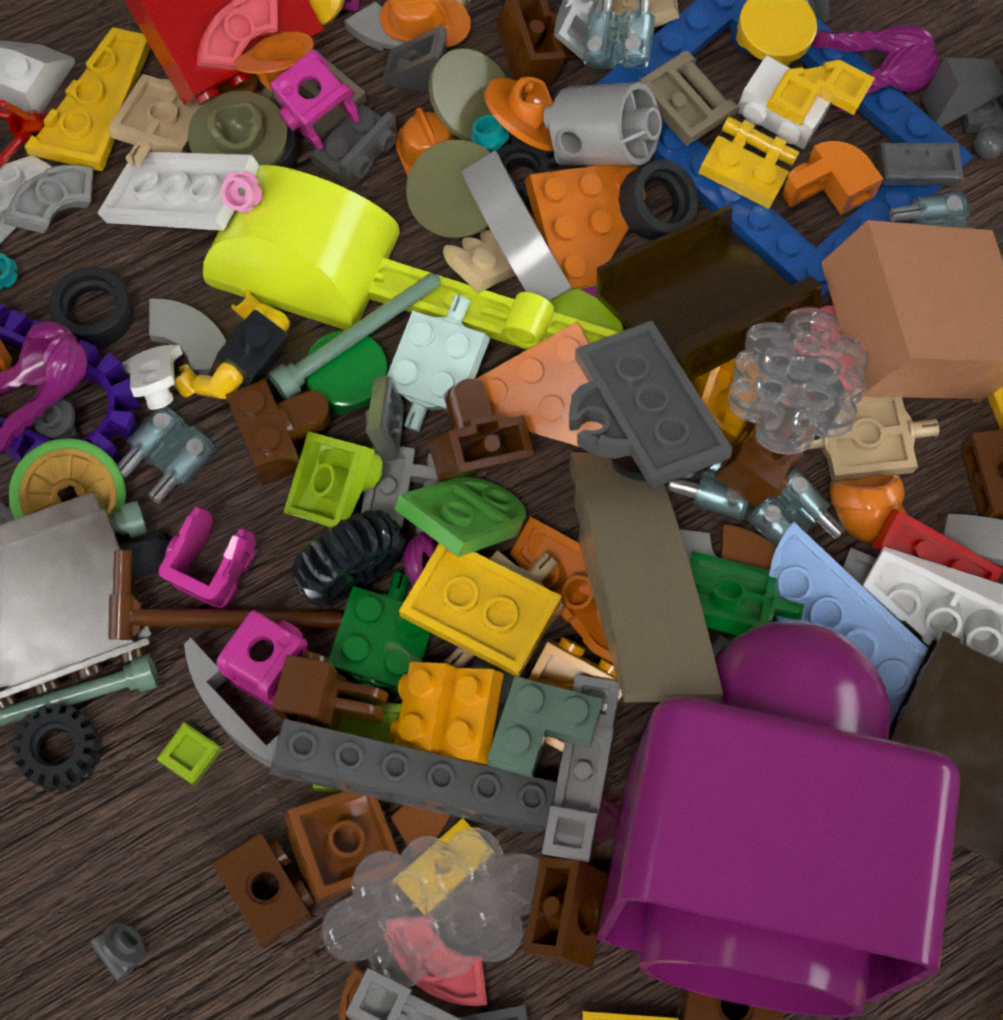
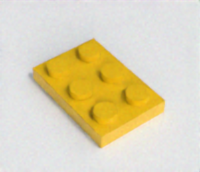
(481, 608)

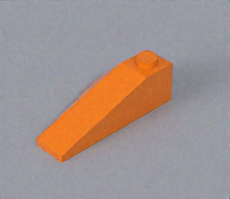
(566, 579)

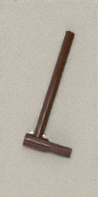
(128, 616)

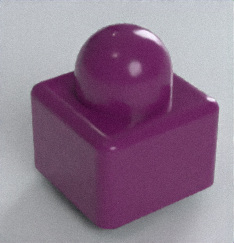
(782, 836)

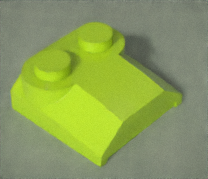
(331, 479)

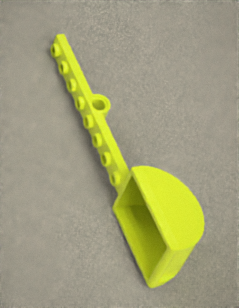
(329, 253)

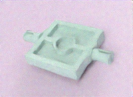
(434, 358)

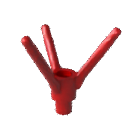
(21, 124)

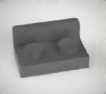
(354, 147)

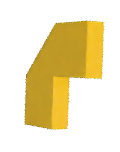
(833, 82)

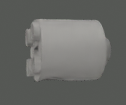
(604, 125)

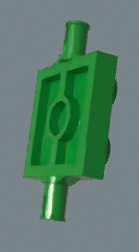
(738, 595)
(375, 641)

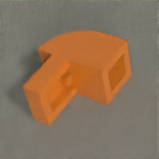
(837, 169)

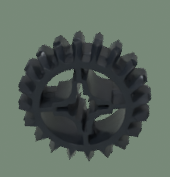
(348, 556)

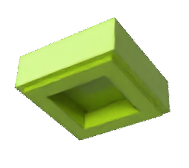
(189, 754)

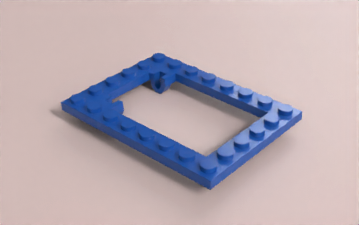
(763, 227)

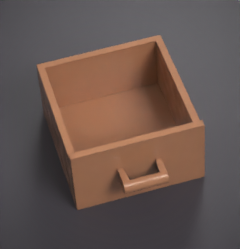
(922, 308)

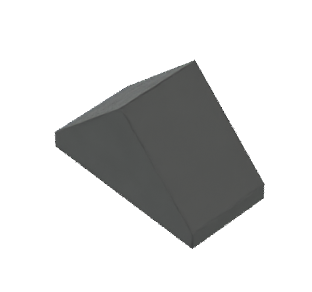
(412, 61)
(961, 87)

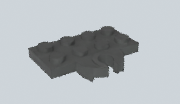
(644, 407)

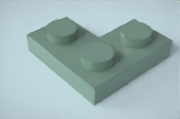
(537, 712)

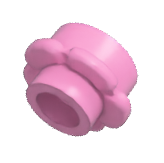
(232, 196)

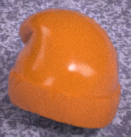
(865, 504)

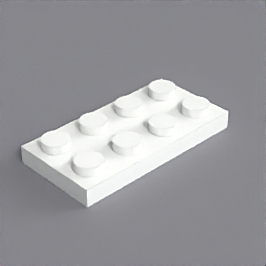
(175, 191)

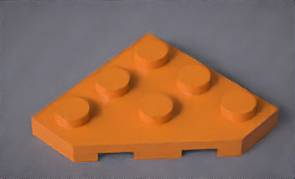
(580, 217)
(541, 385)

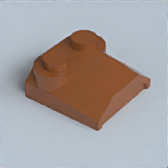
(334, 838)

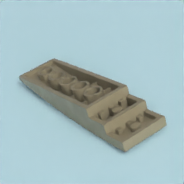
(642, 585)

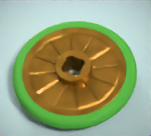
(61, 464)

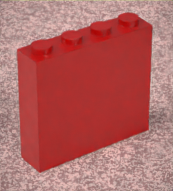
(176, 31)

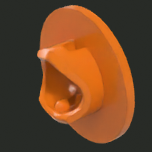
(521, 108)

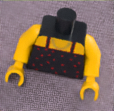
(245, 354)

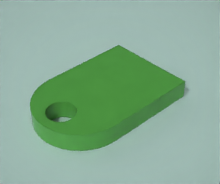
(464, 513)

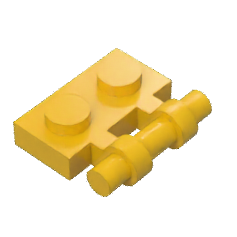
(743, 170)

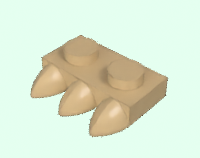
(479, 261)

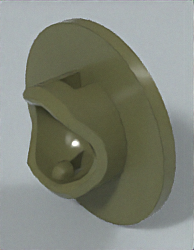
(459, 87)
(239, 125)
(440, 193)

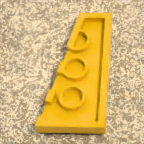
(80, 125)

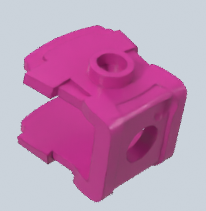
(302, 112)
(184, 549)
(254, 677)

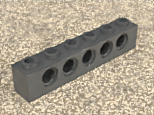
(412, 777)

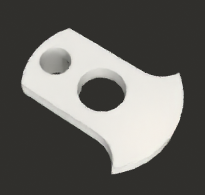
(153, 384)

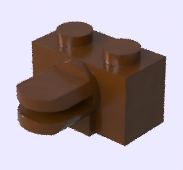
(529, 40)
(273, 428)
(477, 437)
(754, 469)
(318, 696)

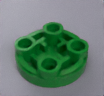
(350, 376)

